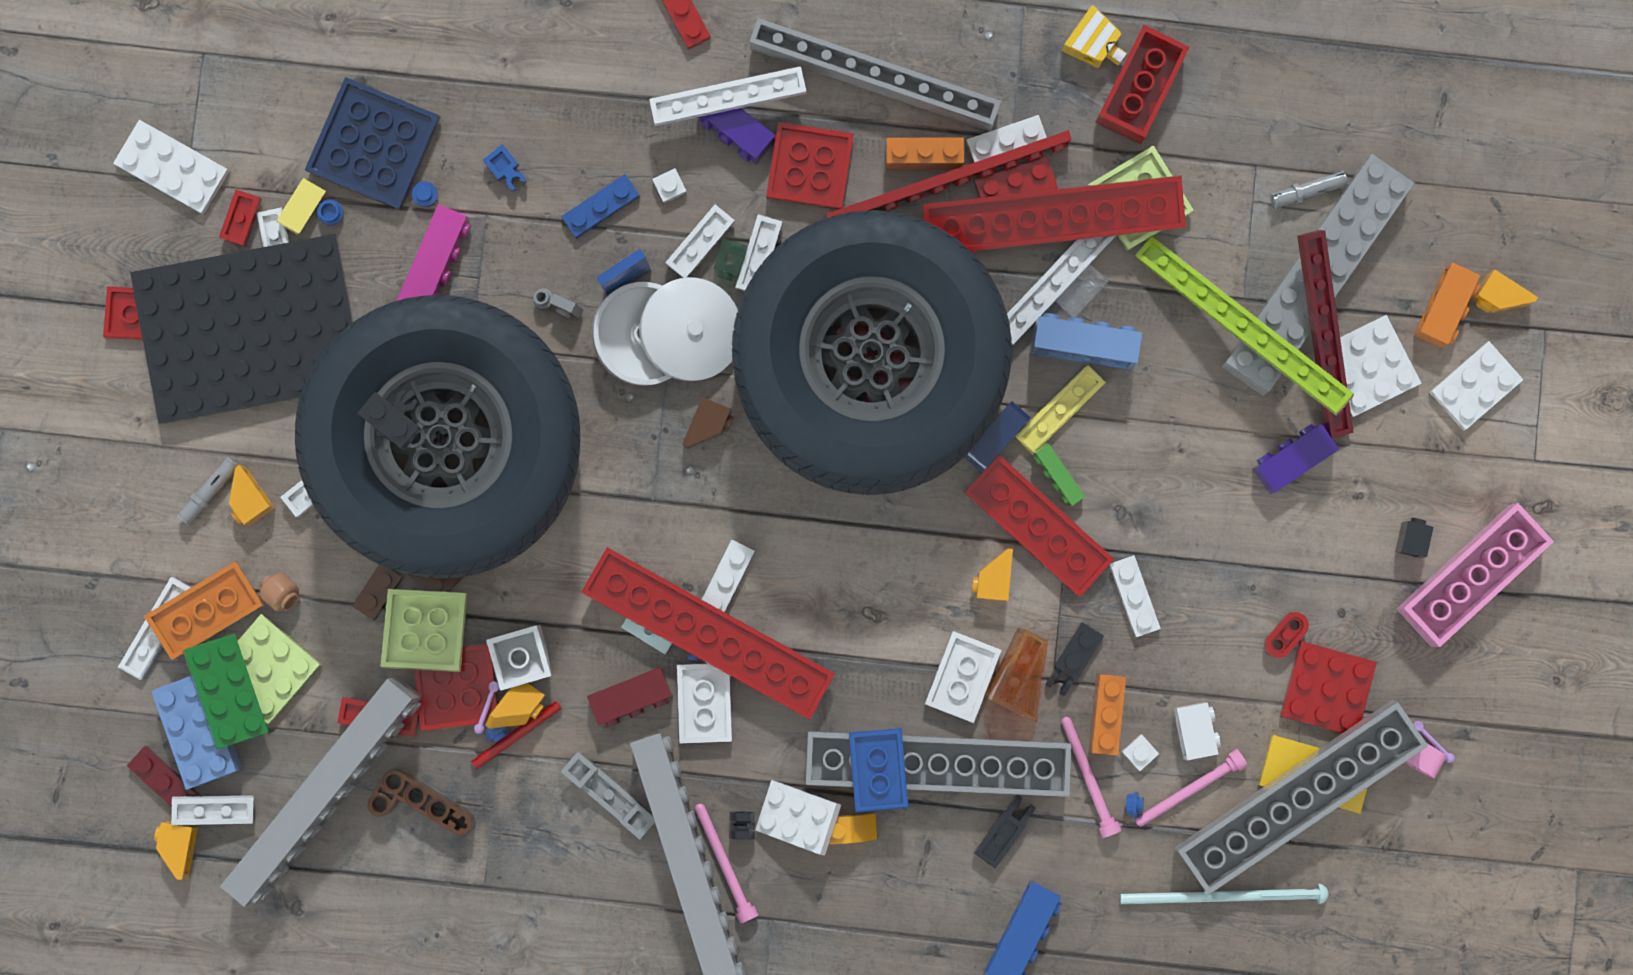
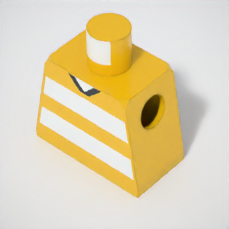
(1095, 40)

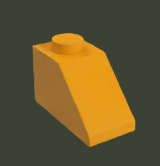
(1501, 294)
(248, 498)
(994, 579)
(516, 707)
(854, 829)
(176, 847)

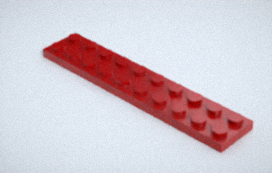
(1062, 213)
(708, 633)

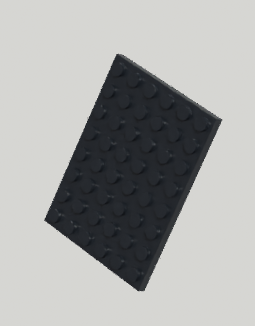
(239, 325)

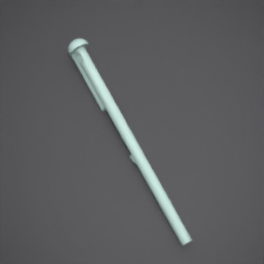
(1320, 893)

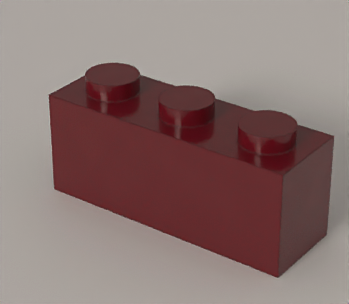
(630, 697)

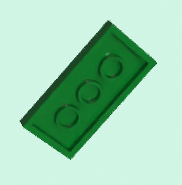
(225, 691)

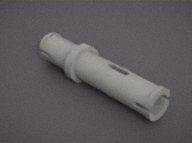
(1298, 193)
(207, 491)

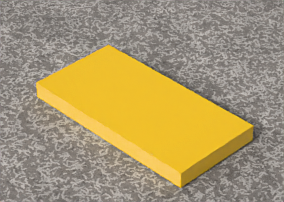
(1286, 753)

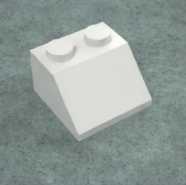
(519, 657)

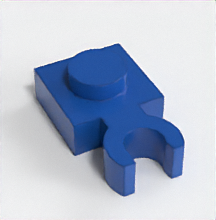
(503, 165)

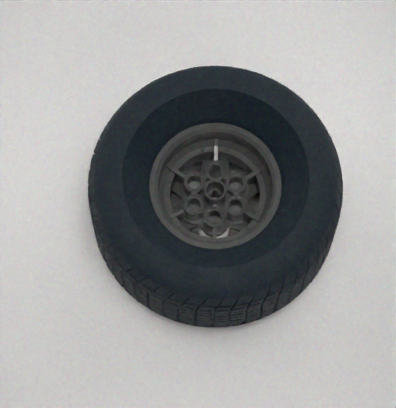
(835, 274)
(490, 366)

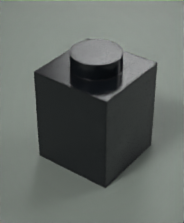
(1414, 538)

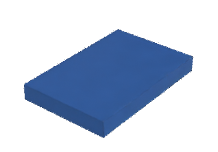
(624, 272)
(878, 770)

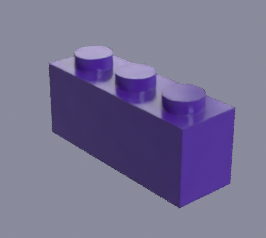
(741, 131)
(1295, 457)

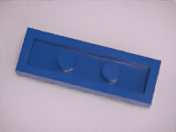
(600, 206)

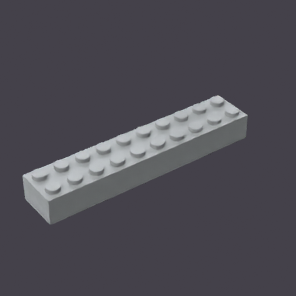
(1350, 232)
(954, 764)
(321, 791)
(1301, 796)
(684, 856)

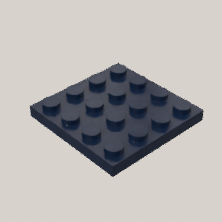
(372, 143)

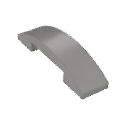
(609, 794)

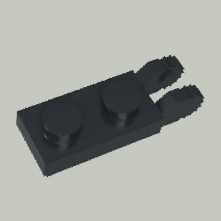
(1075, 656)
(1003, 834)

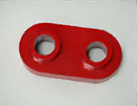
(1287, 636)

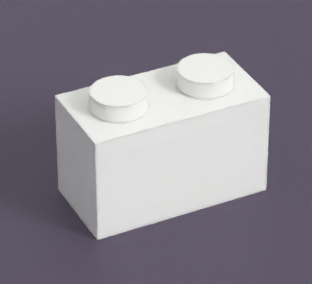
(1196, 730)

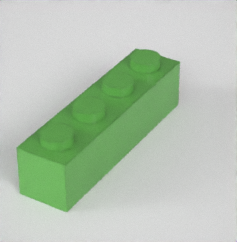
(1059, 475)

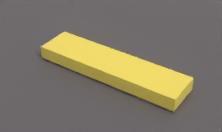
(1060, 409)

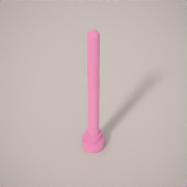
(1233, 763)
(1107, 823)
(745, 910)

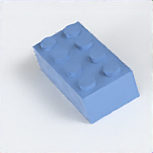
(1085, 342)
(191, 737)

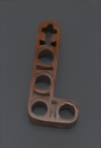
(425, 807)

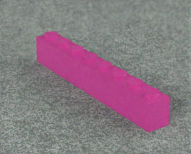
(436, 253)

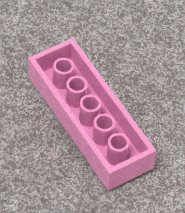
(1474, 575)

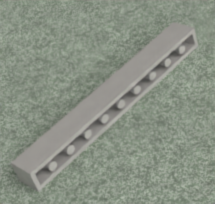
(874, 75)

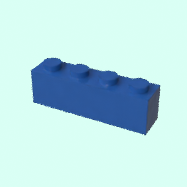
(1024, 931)

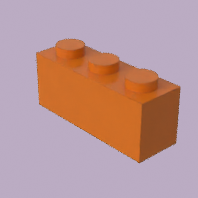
(924, 153)
(1448, 305)
(1107, 714)

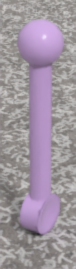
(494, 687)
(1420, 727)

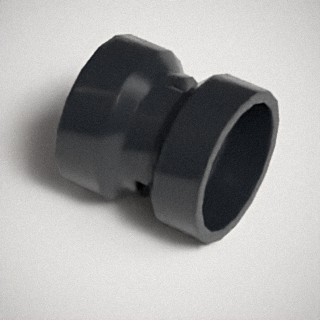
(742, 832)

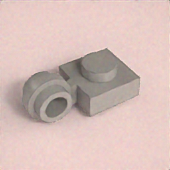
(563, 306)

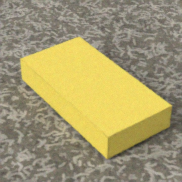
(301, 206)

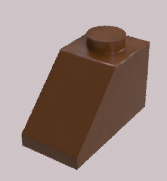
(707, 423)

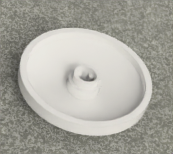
(688, 329)
(618, 337)

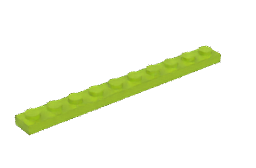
(1244, 326)

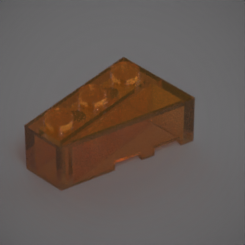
(1020, 675)

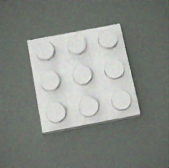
(1375, 365)

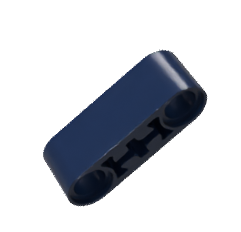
(997, 436)

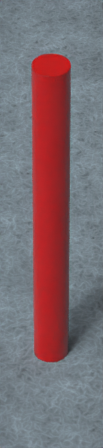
(515, 735)

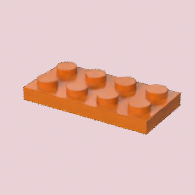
(203, 610)

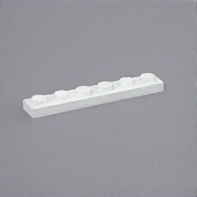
(727, 96)
(1054, 283)

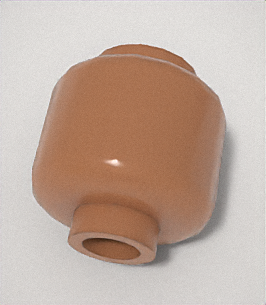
(279, 592)

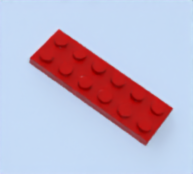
(1039, 526)

